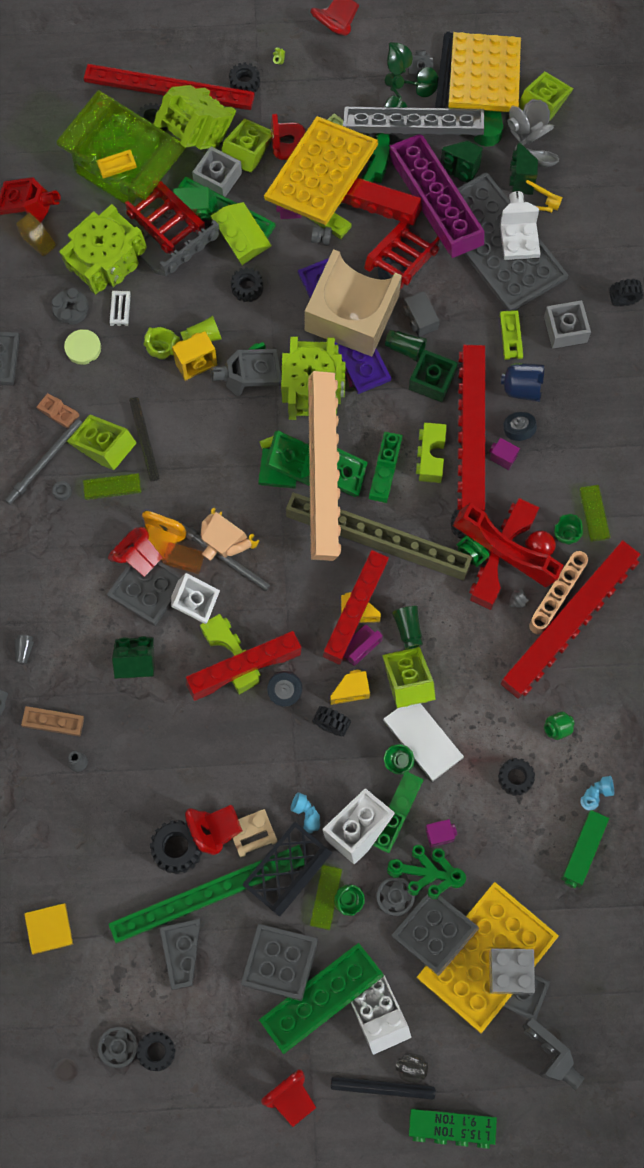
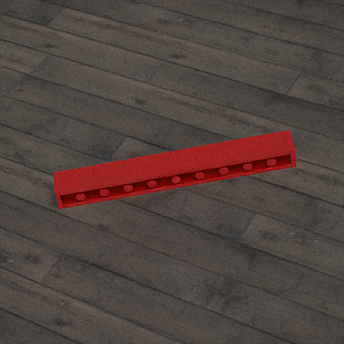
(472, 427)
(570, 619)

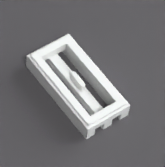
(119, 321)

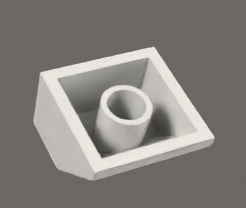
(194, 598)

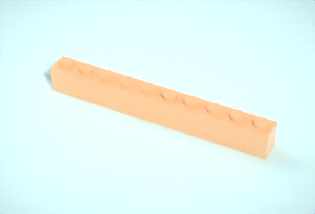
(323, 466)

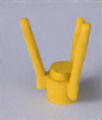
(553, 201)

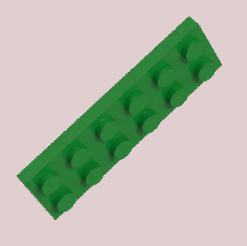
(322, 998)

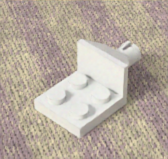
(519, 229)

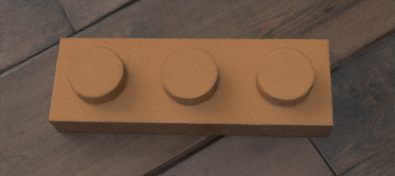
(52, 721)

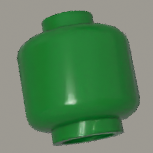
(559, 725)

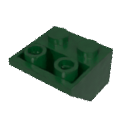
(462, 160)
(523, 168)
(133, 657)

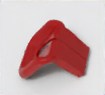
(340, 11)
(278, 130)
(141, 556)
(221, 824)
(294, 1102)

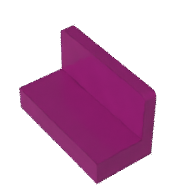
(362, 643)

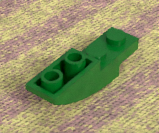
(378, 160)
(385, 467)
(401, 805)

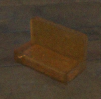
(183, 558)

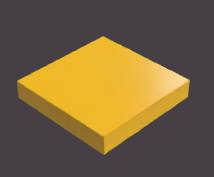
(48, 929)

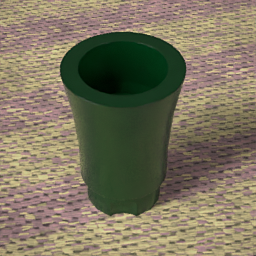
(406, 344)
(408, 626)

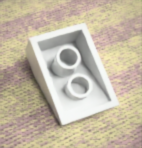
(358, 826)

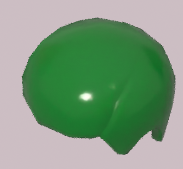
(568, 529)
(399, 759)
(349, 899)

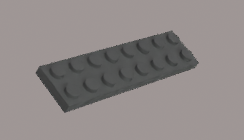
(414, 120)

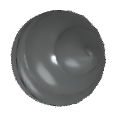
(518, 599)

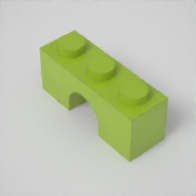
(433, 437)

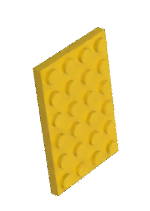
(484, 72)
(321, 170)
(466, 980)

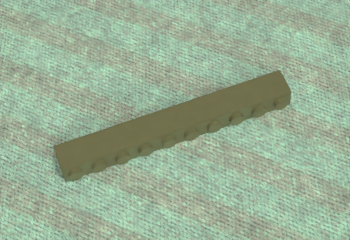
(389, 540)

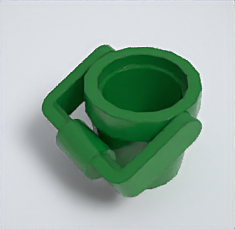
(473, 549)

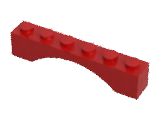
(536, 565)
(488, 585)
(355, 607)
(269, 653)

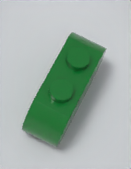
(492, 129)

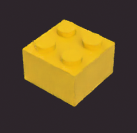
(194, 355)

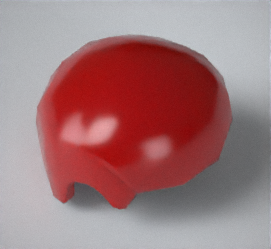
(541, 542)

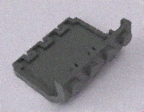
(168, 263)

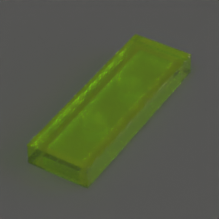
(112, 486)
(594, 513)
(324, 901)

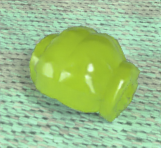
(160, 342)

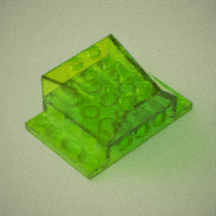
(110, 128)

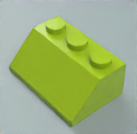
(241, 232)

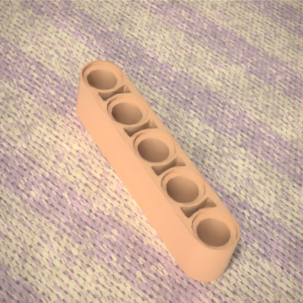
(561, 584)

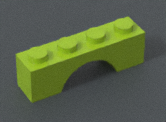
(218, 634)

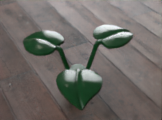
(399, 59)

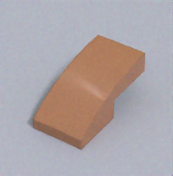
(57, 411)

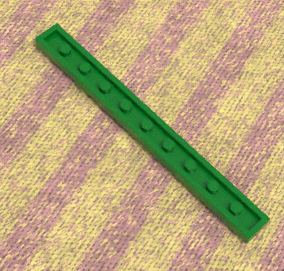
(199, 897)

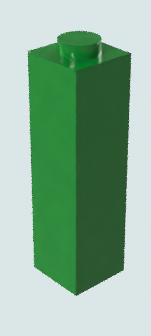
(584, 849)

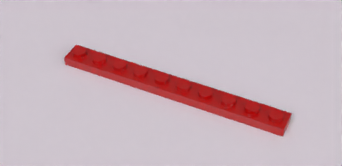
(161, 85)

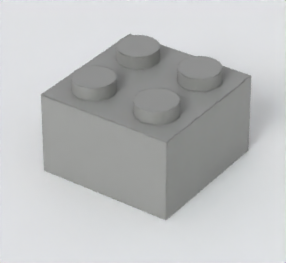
(217, 171)
(567, 324)
(512, 971)

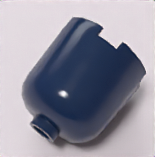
(523, 381)

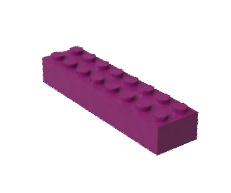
(439, 196)

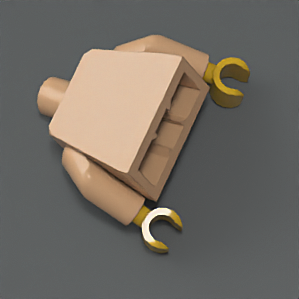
(223, 537)

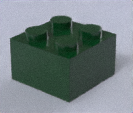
(433, 375)

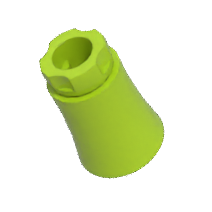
(208, 325)

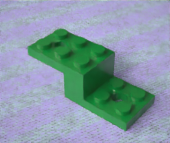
(299, 468)

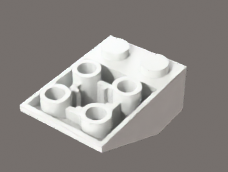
(380, 1017)

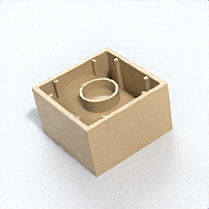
(351, 306)

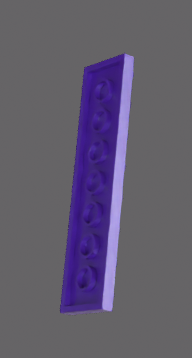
(362, 369)

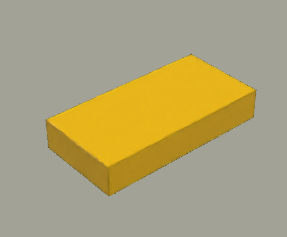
(116, 164)

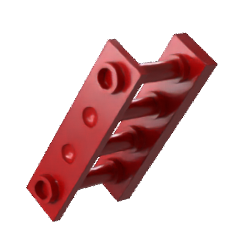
(171, 201)
(393, 240)

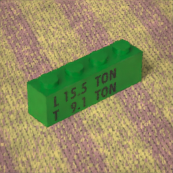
(452, 1126)

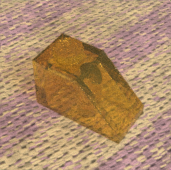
(35, 234)

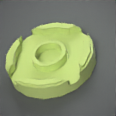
(82, 346)

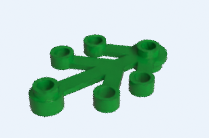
(429, 873)

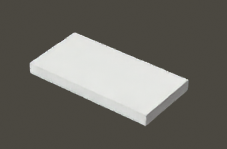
(425, 738)

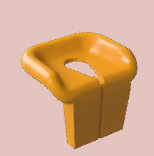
(158, 536)

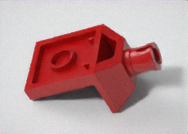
(27, 196)

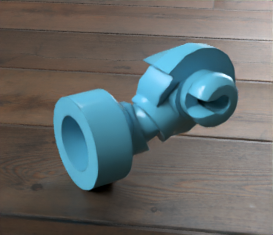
(591, 797)
(312, 818)

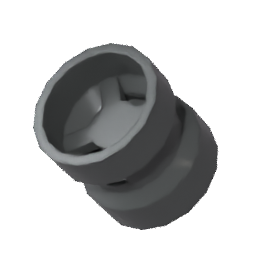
(321, 235)

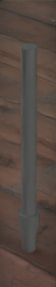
(20, 487)
(193, 535)

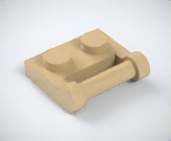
(251, 826)

